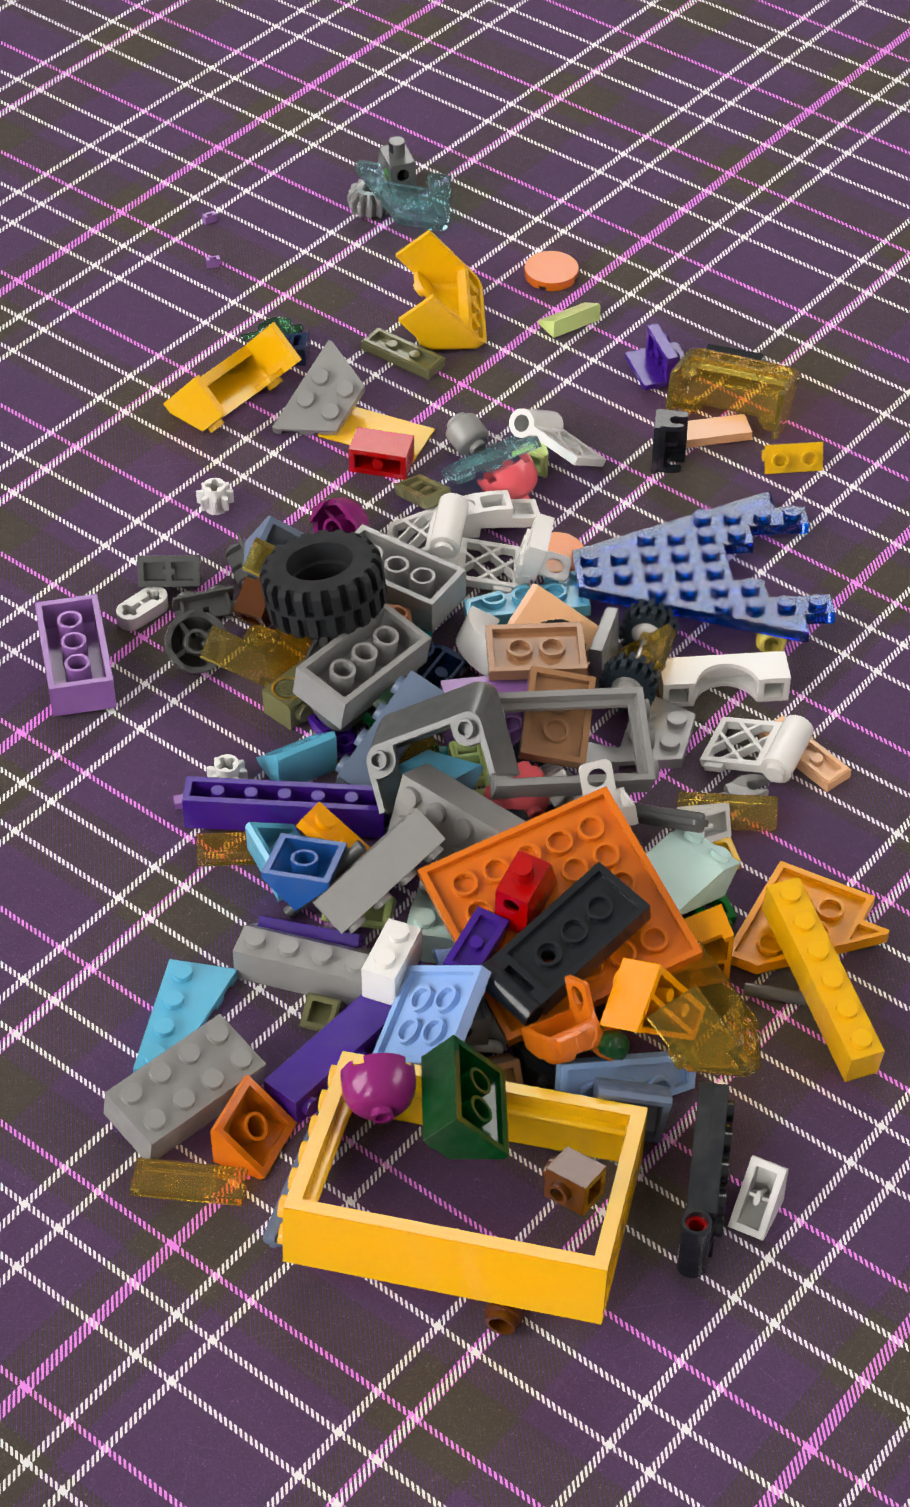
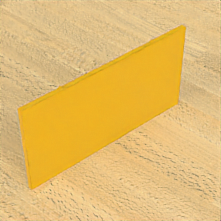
(373, 420)

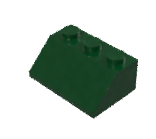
(463, 1103)

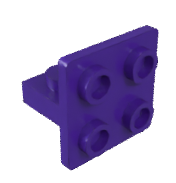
(656, 361)

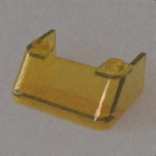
(734, 385)
(262, 652)
(709, 1024)

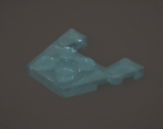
(408, 203)
(489, 459)

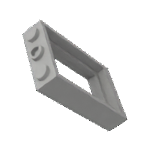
(642, 739)

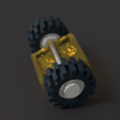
(647, 640)

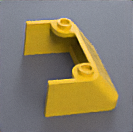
(454, 301)
(234, 380)

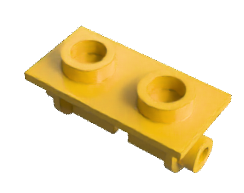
(793, 457)

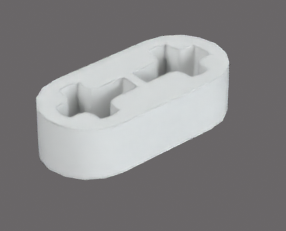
(142, 608)

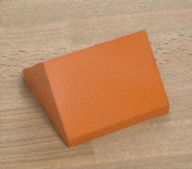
(250, 1130)

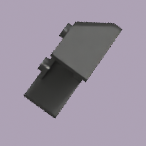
(471, 714)

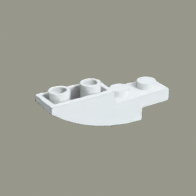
(495, 511)

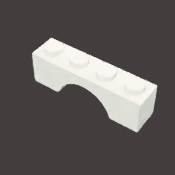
(759, 674)

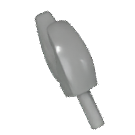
(747, 784)

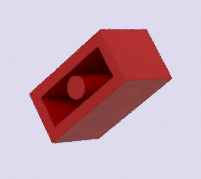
(381, 453)

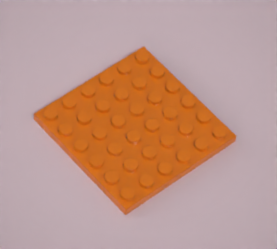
(572, 842)

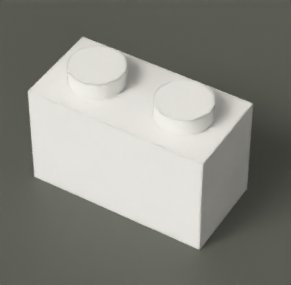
(388, 961)

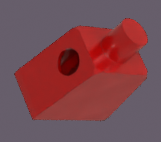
(526, 885)

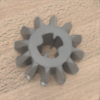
(364, 202)

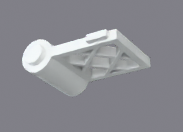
(550, 431)
(443, 531)
(490, 551)
(777, 751)

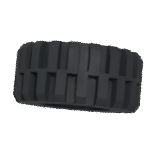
(323, 584)

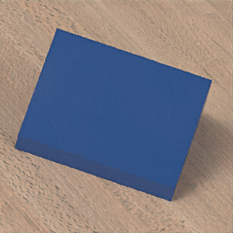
(302, 867)

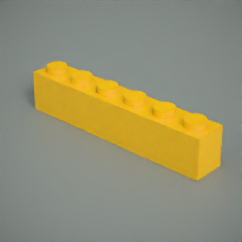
(822, 979)

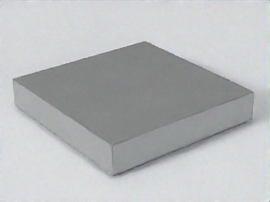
(604, 643)

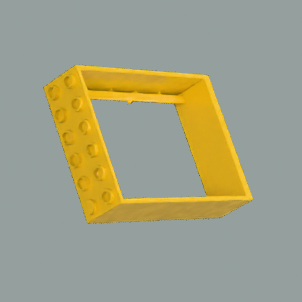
(461, 1260)

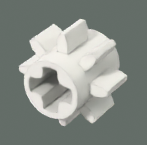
(215, 496)
(227, 767)

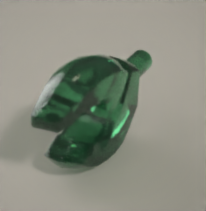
(283, 324)

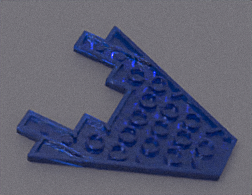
(690, 572)

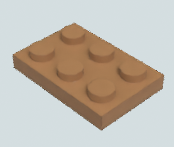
(547, 645)
(556, 735)

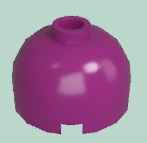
(338, 515)
(379, 1086)

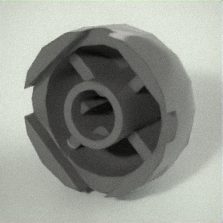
(186, 640)

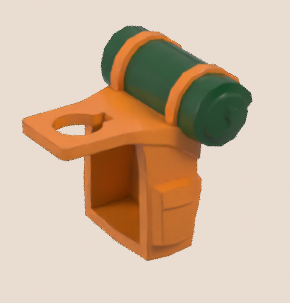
(574, 1031)

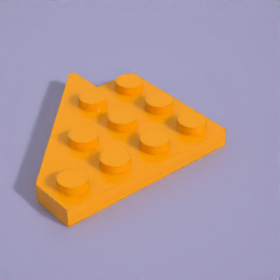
(838, 907)

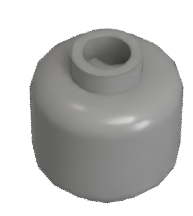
(467, 433)

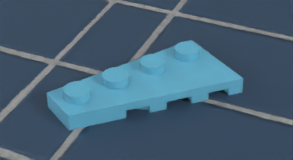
(504, 605)
(183, 1005)

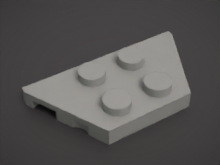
(323, 396)

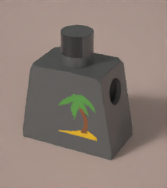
(397, 162)

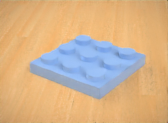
(431, 1008)

